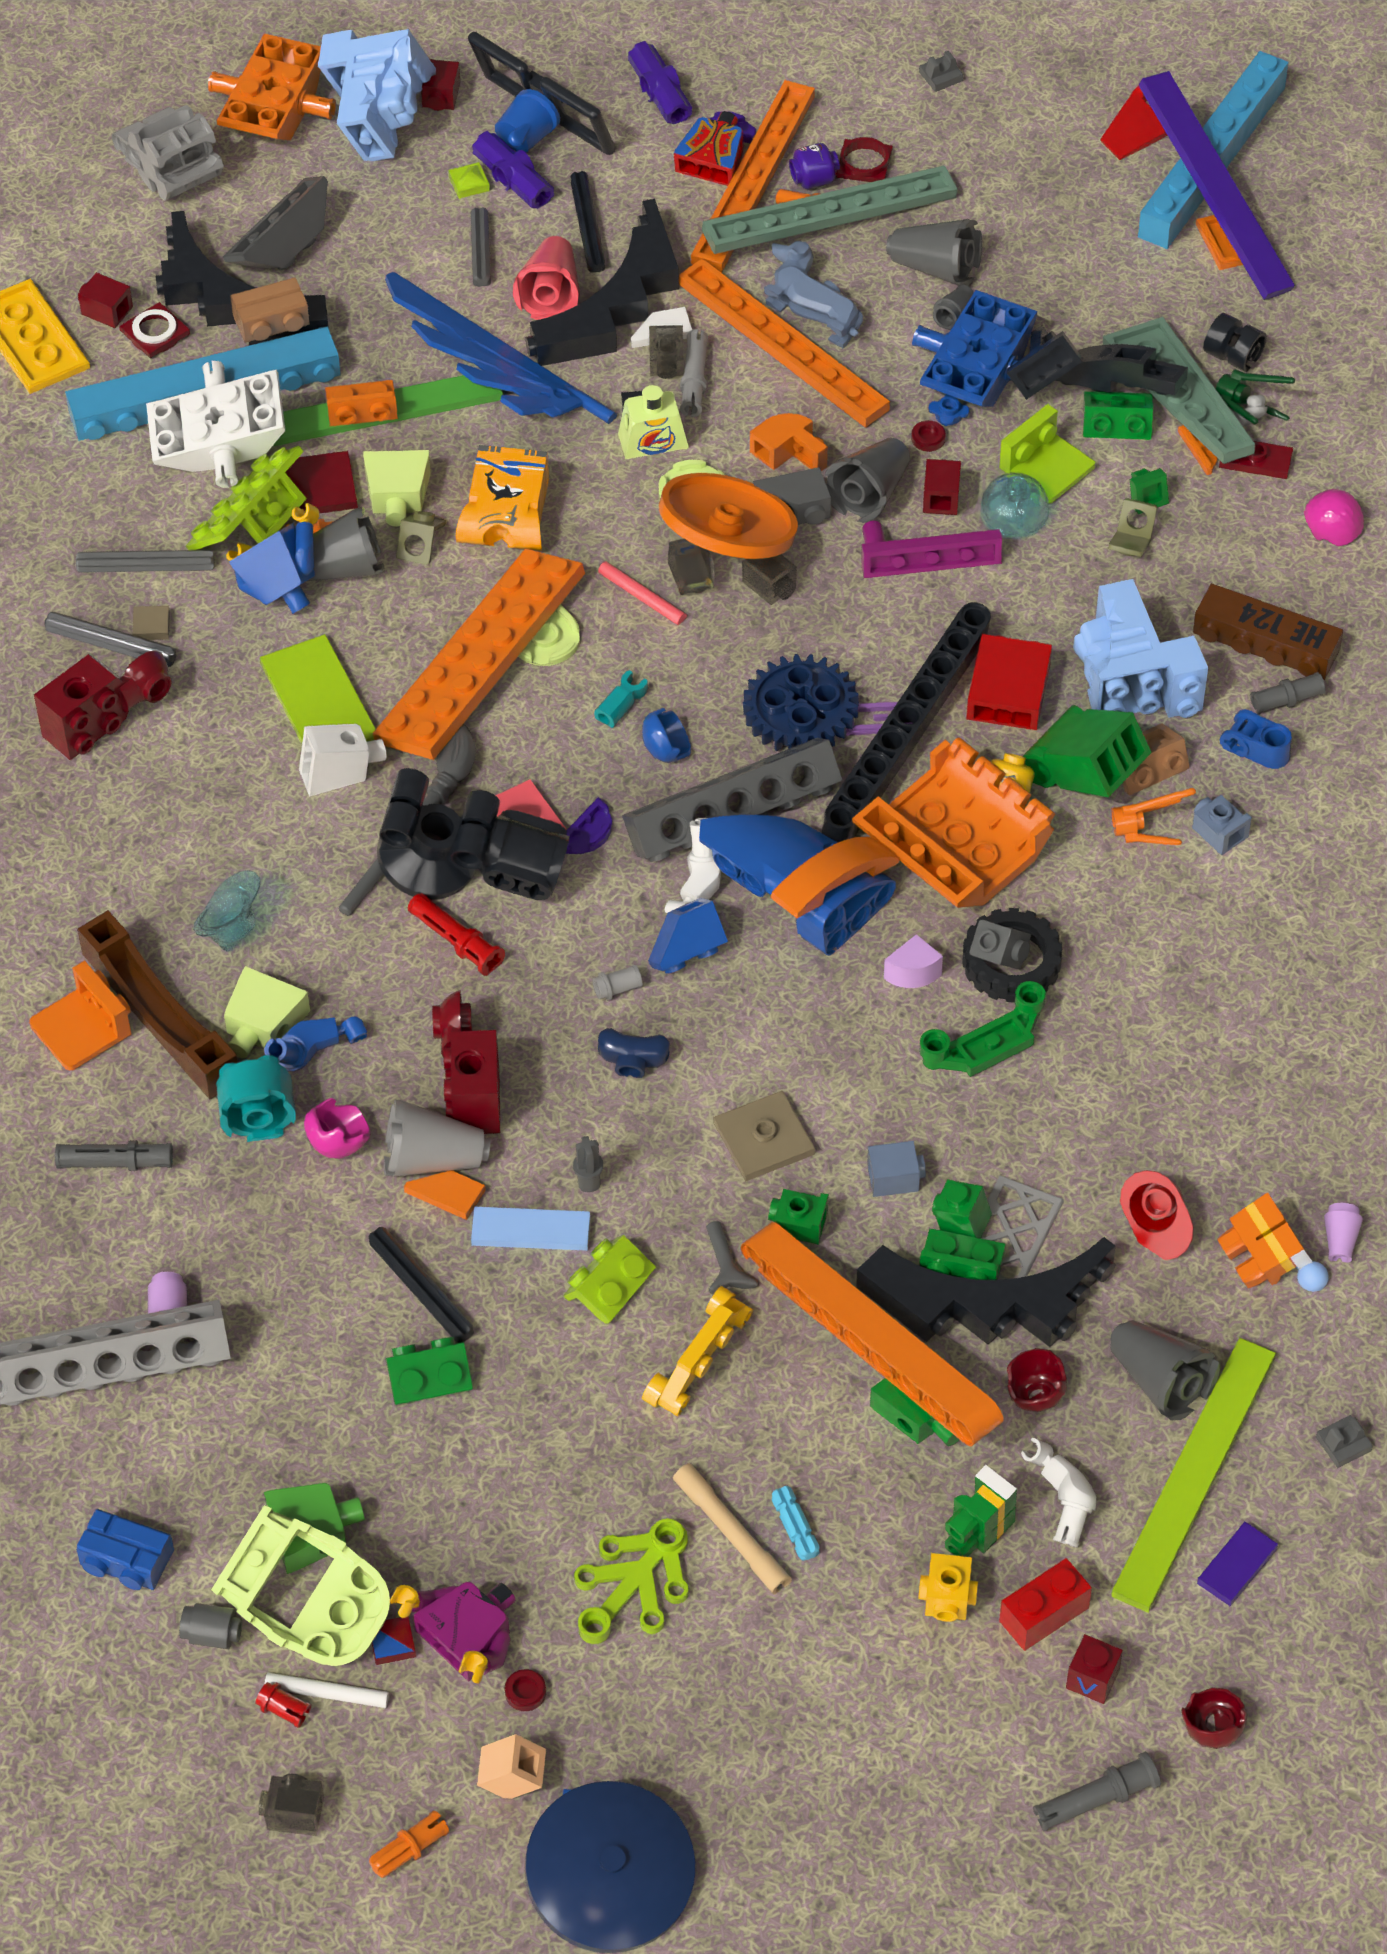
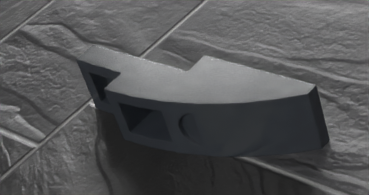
(1126, 364)

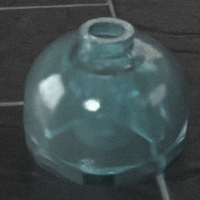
(1015, 505)

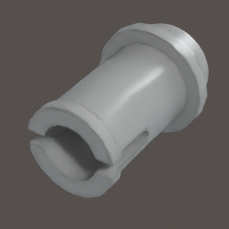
(617, 982)

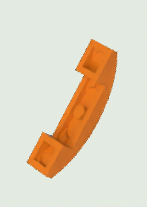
(828, 869)

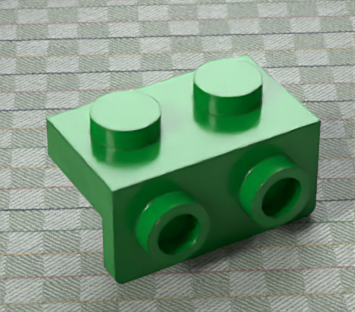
(428, 1371)

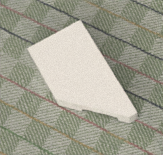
(666, 317)

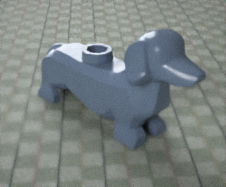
(810, 297)

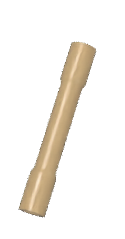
(703, 1495)

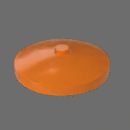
(728, 515)

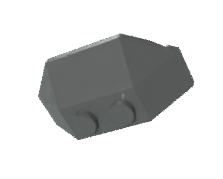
(284, 229)

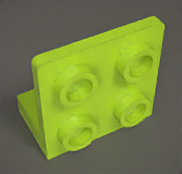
(1044, 455)

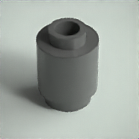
(210, 1625)

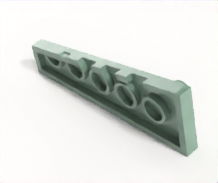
(1197, 401)

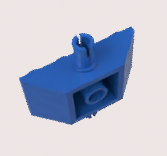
(978, 349)

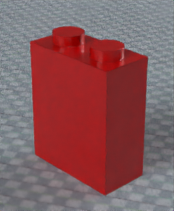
(1009, 682)

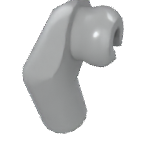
(1256, 407)

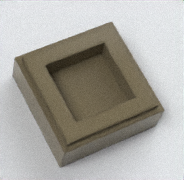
(151, 622)

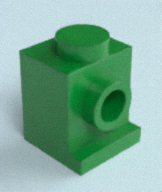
(800, 1214)

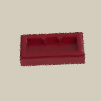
(1267, 460)

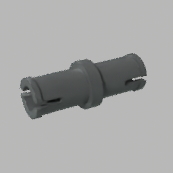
(1287, 693)

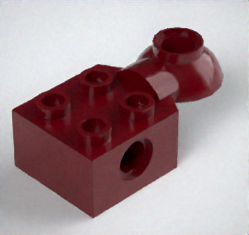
(95, 701)
(469, 1065)

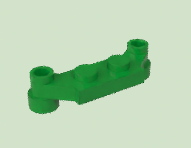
(990, 1042)

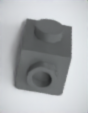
(1000, 944)

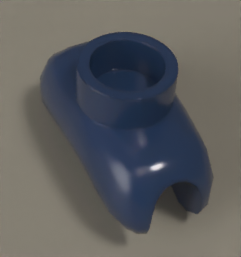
(632, 1053)

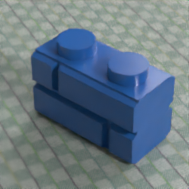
(124, 1550)

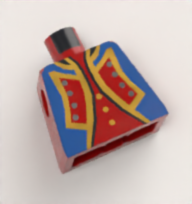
(711, 149)

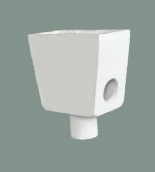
(336, 756)

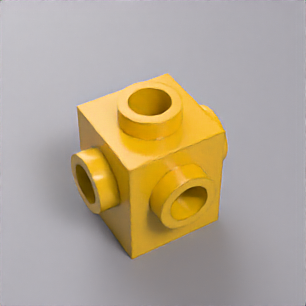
(948, 1587)

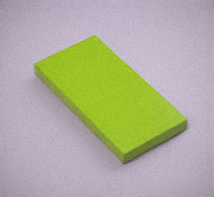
(314, 687)

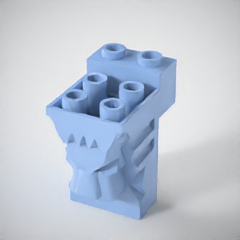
(376, 86)
(1129, 664)

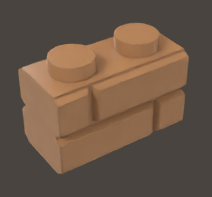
(270, 310)

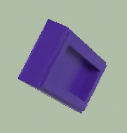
(1237, 1563)

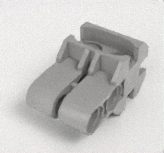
(170, 150)

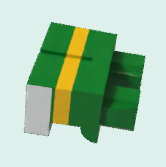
(983, 1517)

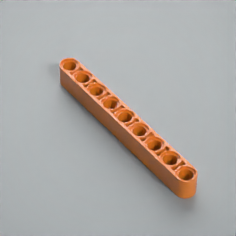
(873, 1334)

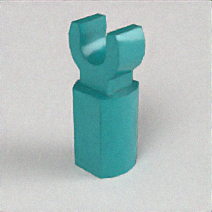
(620, 700)

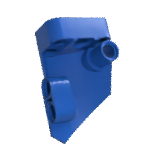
(767, 849)

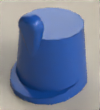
(527, 120)

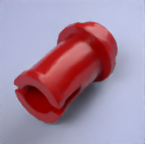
(282, 1704)

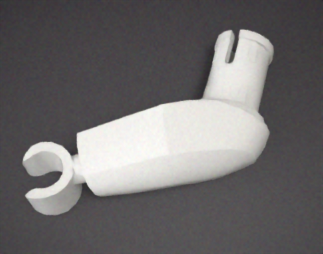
(704, 872)
(1072, 1490)

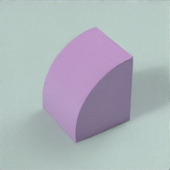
(913, 964)

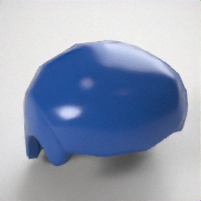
(665, 736)

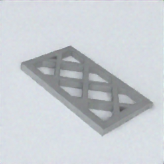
(1041, 1226)

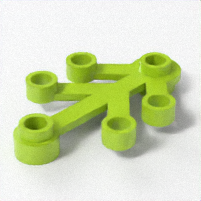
(634, 1576)

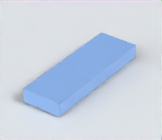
(530, 1228)

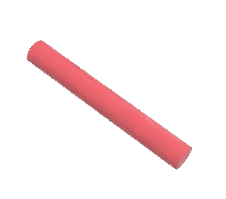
(642, 593)

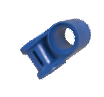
(1258, 740)

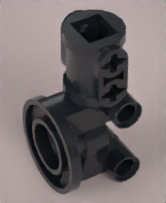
(509, 849)

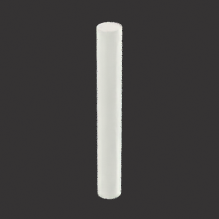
(329, 1690)

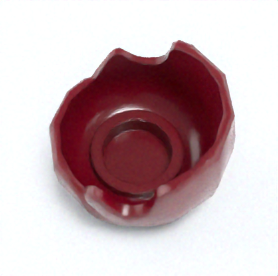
(1046, 1374)
(1228, 1713)

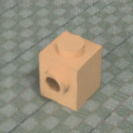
(511, 1767)

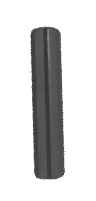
(480, 247)

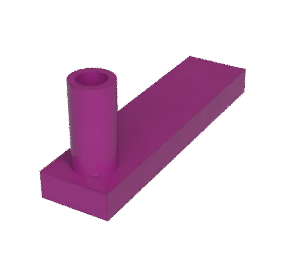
(927, 553)

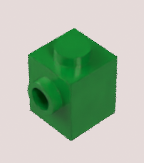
(962, 1209)

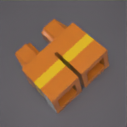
(1269, 1240)

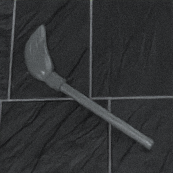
(453, 765)

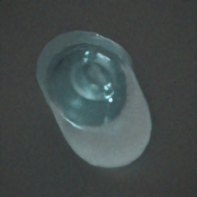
(229, 912)

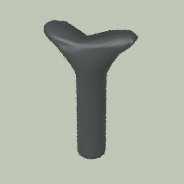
(729, 1273)

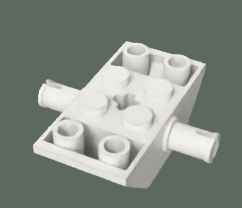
(217, 424)

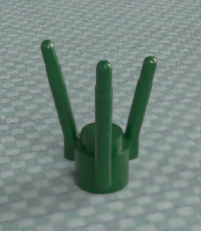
(1236, 391)

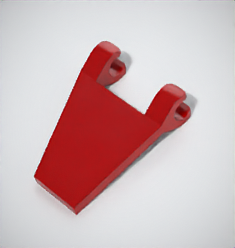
(1133, 127)

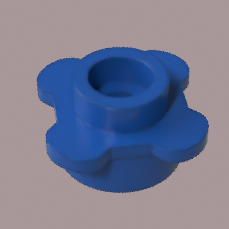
(948, 416)

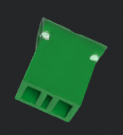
(1088, 751)

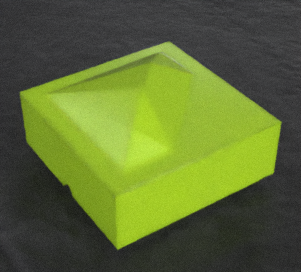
(469, 180)

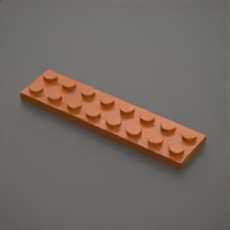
(479, 654)

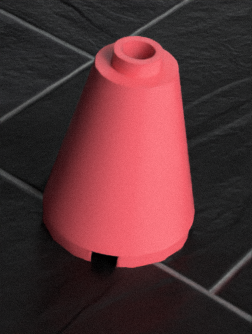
(548, 280)

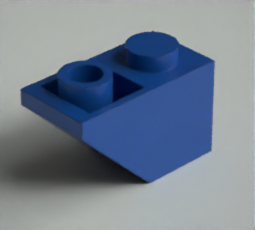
(687, 933)

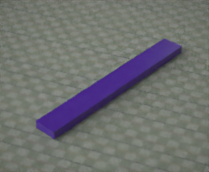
(1216, 185)

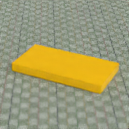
(36, 339)

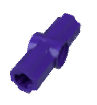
(660, 83)
(513, 169)

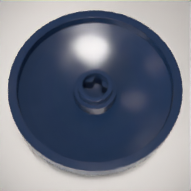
(609, 1867)

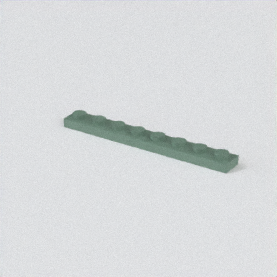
(829, 209)

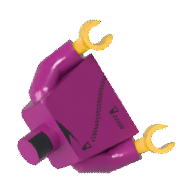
(461, 1624)

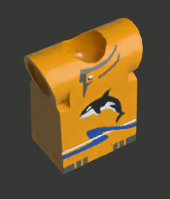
(505, 498)

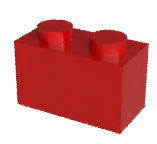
(1045, 1604)

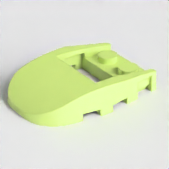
(340, 1613)

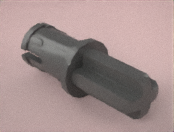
(588, 1164)

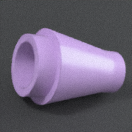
(1342, 1230)

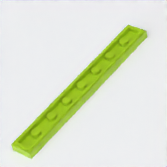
(1193, 1475)

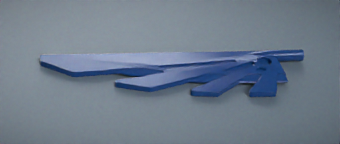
(500, 364)

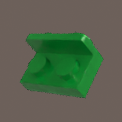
(1117, 415)
(962, 1255)

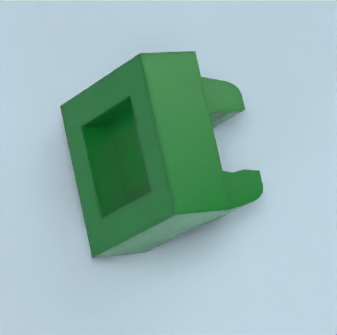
(1149, 487)

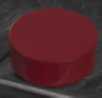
(928, 436)
(525, 1690)

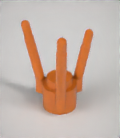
(1130, 818)

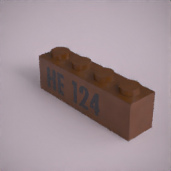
(1267, 631)

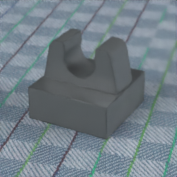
(941, 72)
(1344, 1441)

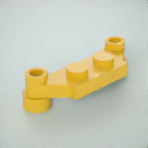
(697, 1359)

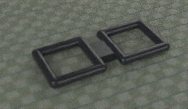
(556, 93)

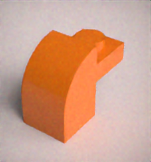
(788, 436)

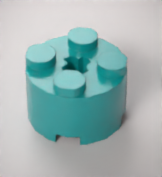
(255, 1098)

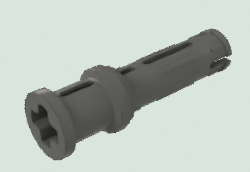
(1115, 1785)

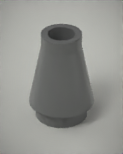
(949, 308)

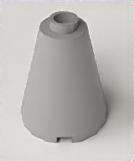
(430, 1142)

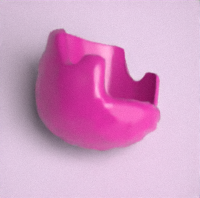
(1334, 517)
(336, 1129)

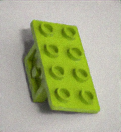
(258, 502)

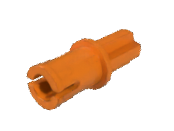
(408, 1844)

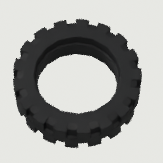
(1004, 986)

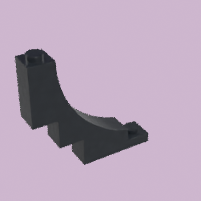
(623, 300)

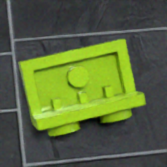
(610, 1278)

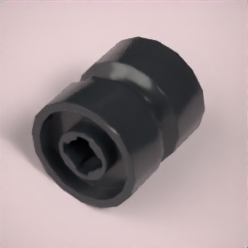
(1231, 340)

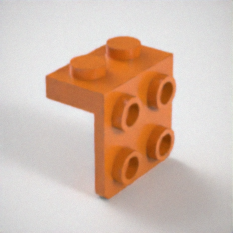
(84, 1020)

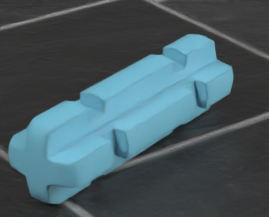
(795, 1523)

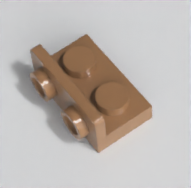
(1166, 760)

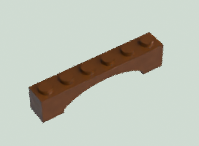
(191, 1045)

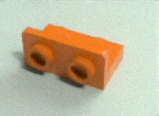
(361, 403)

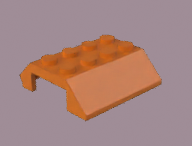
(961, 826)

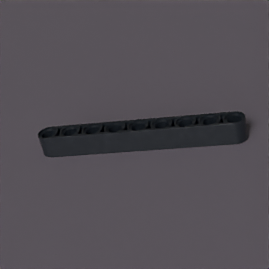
(917, 705)

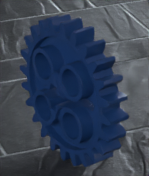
(800, 702)

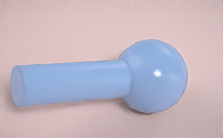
(1313, 1276)

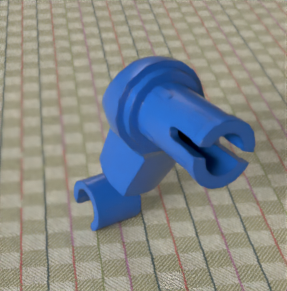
(309, 1036)

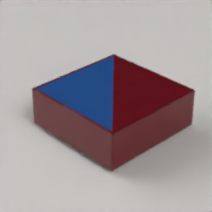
(394, 1641)

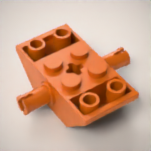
(273, 89)

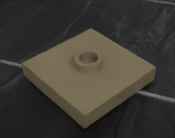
(764, 1135)

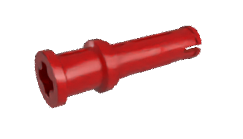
(466, 942)

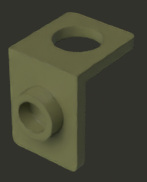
(423, 525)
(1130, 539)

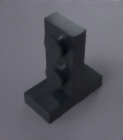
(1047, 360)

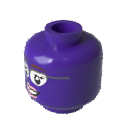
(813, 166)

